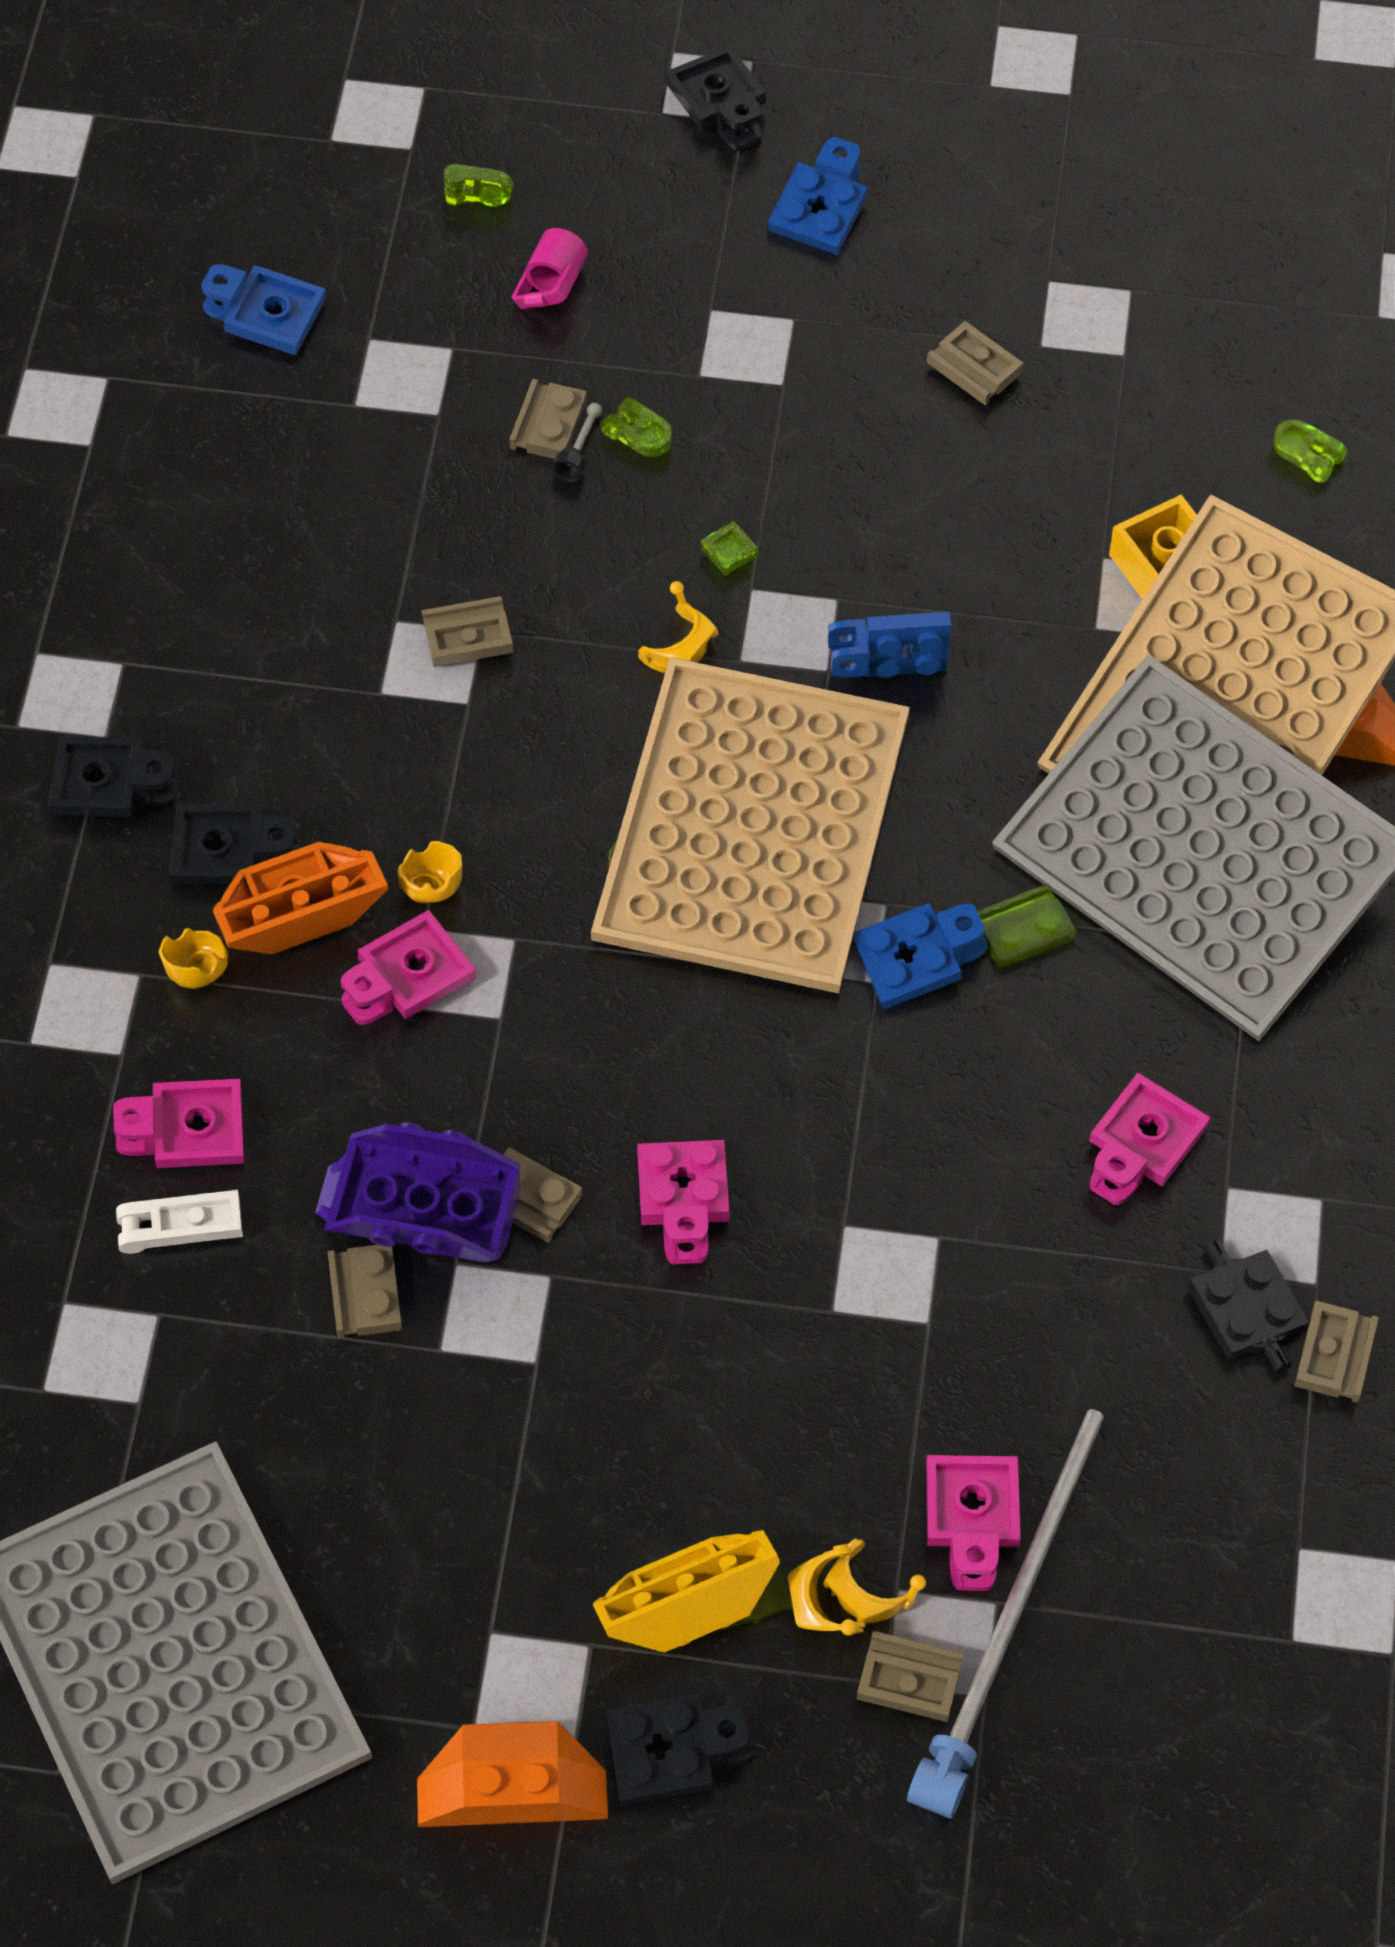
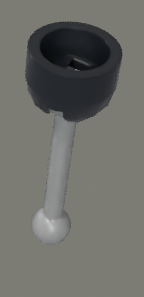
(574, 461)

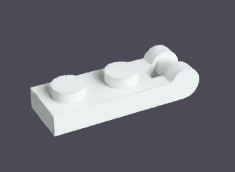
(179, 1220)

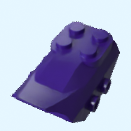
(422, 1192)

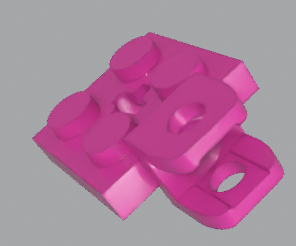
(387, 974)
(162, 1120)
(1129, 1153)
(688, 1209)
(970, 1533)

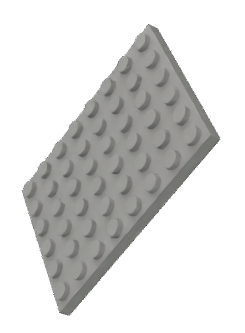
(1203, 846)
(169, 1663)

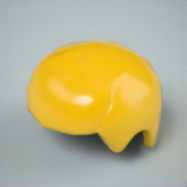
(432, 873)
(194, 958)

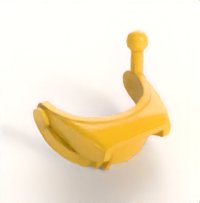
(691, 647)
(804, 1595)
(857, 1601)

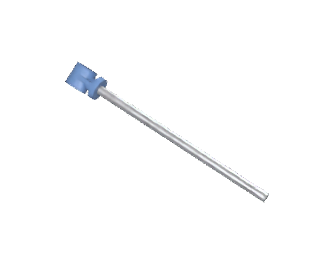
(940, 1783)

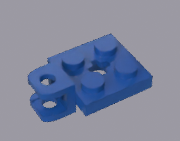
(829, 183)
(248, 297)
(890, 645)
(938, 946)

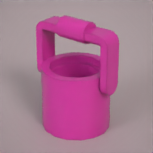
(551, 269)

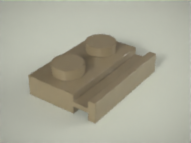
(975, 362)
(548, 419)
(467, 631)
(543, 1197)
(364, 1291)
(1336, 1351)
(910, 1676)

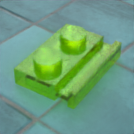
(1025, 926)

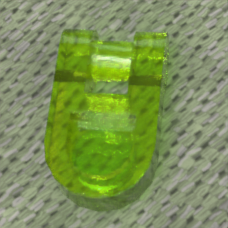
(476, 185)
(648, 436)
(1297, 439)

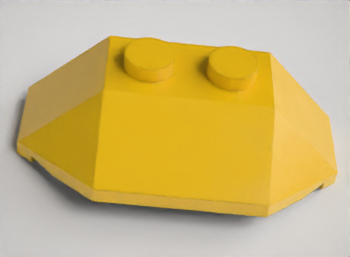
(689, 1592)

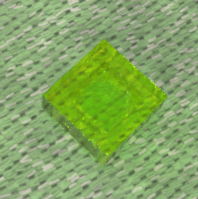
(729, 548)

